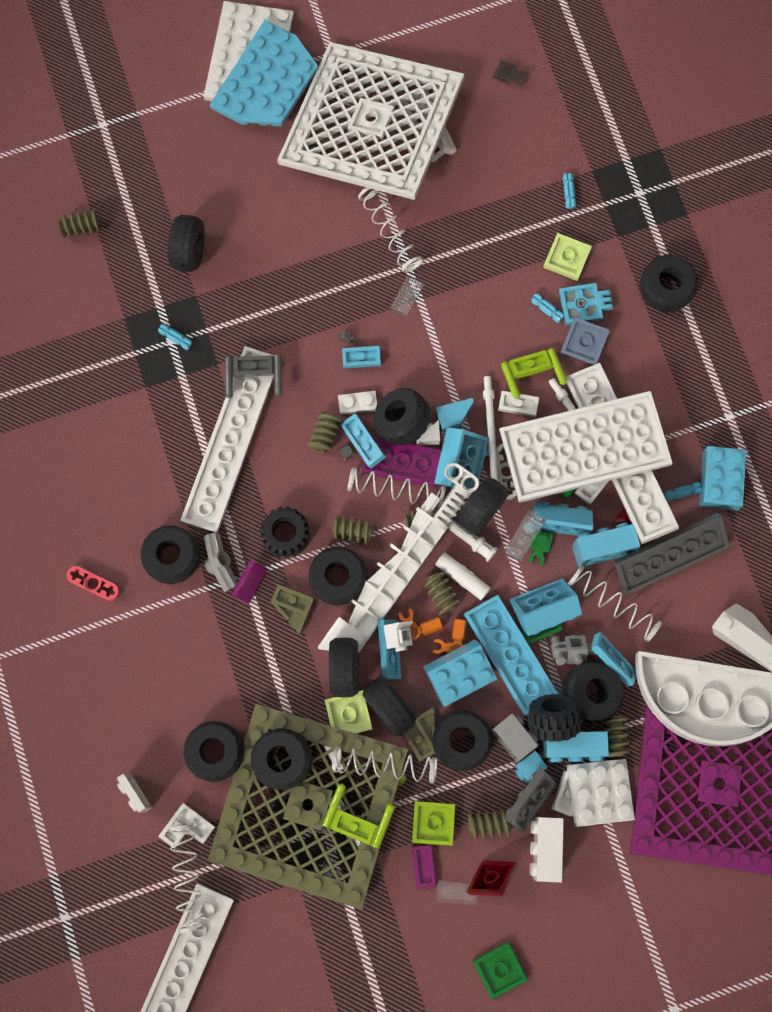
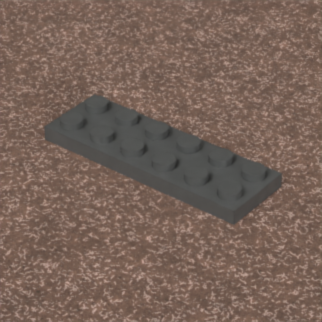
(671, 553)

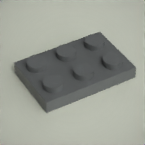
(530, 800)

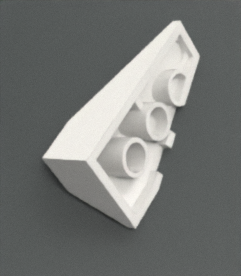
(746, 634)

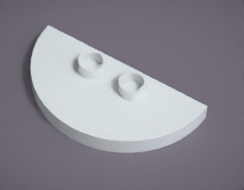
(706, 699)

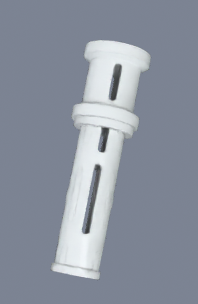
(477, 543)

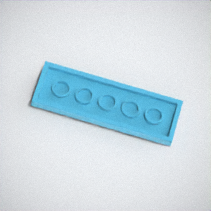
(509, 653)

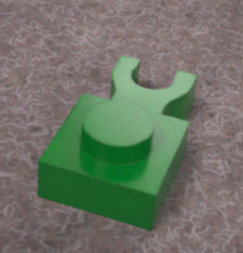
(541, 545)

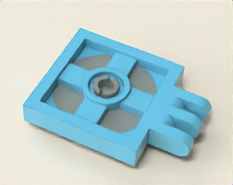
(584, 303)

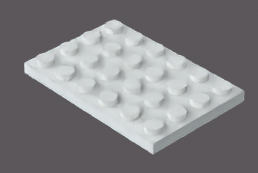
(234, 33)

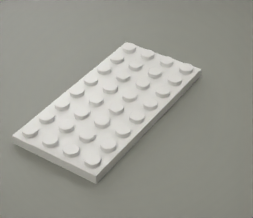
(585, 446)

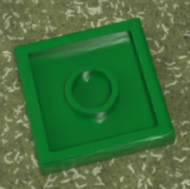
(500, 970)

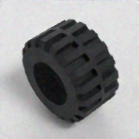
(285, 516)
(555, 717)

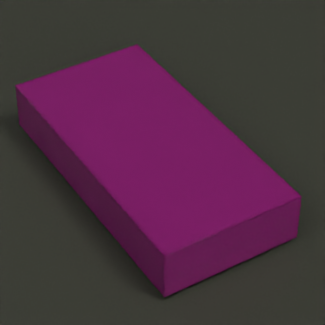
(249, 582)
(424, 866)

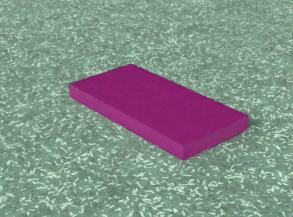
(405, 462)

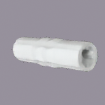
(463, 576)

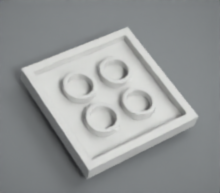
(600, 792)

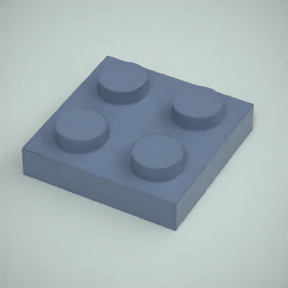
(585, 341)

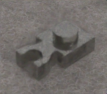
(508, 72)

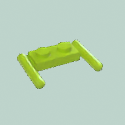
(532, 365)
(354, 826)

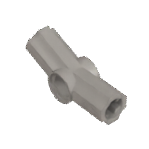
(219, 562)

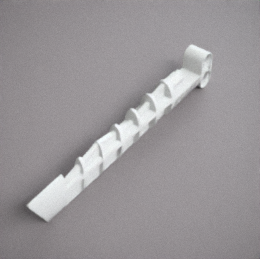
(389, 582)

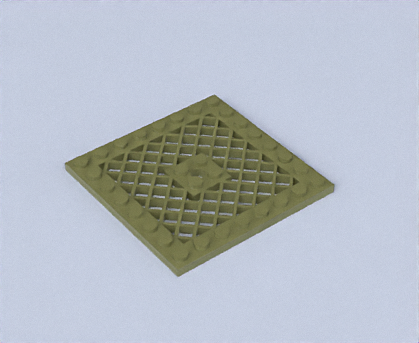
(224, 850)

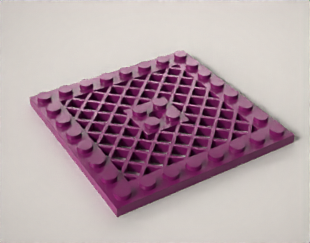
(643, 838)

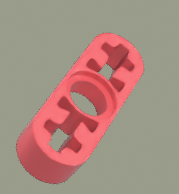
(103, 594)

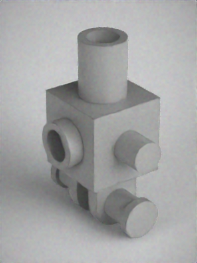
(573, 649)

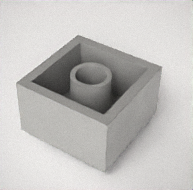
(515, 737)

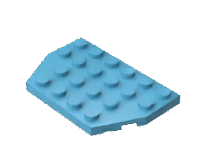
(266, 78)

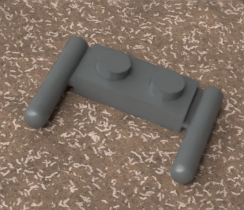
(253, 366)

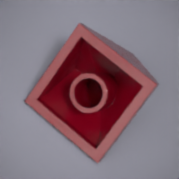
(492, 878)

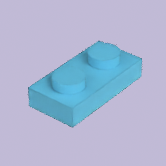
(361, 357)

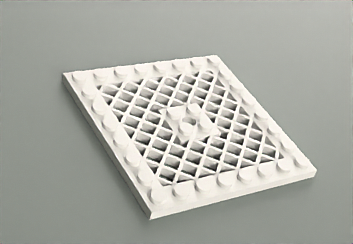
(402, 182)

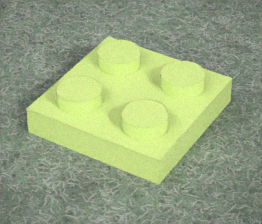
(567, 256)
(349, 713)

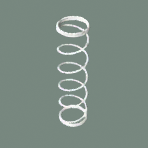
(420, 260)
(353, 474)
(653, 631)
(337, 759)
(195, 927)

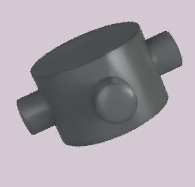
(346, 336)
(346, 452)

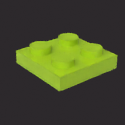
(433, 823)

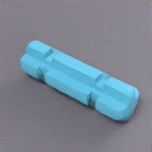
(569, 190)
(547, 308)
(175, 336)
(682, 491)

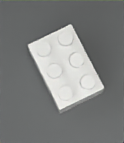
(547, 849)

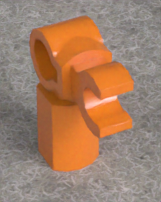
(425, 627)
(458, 636)

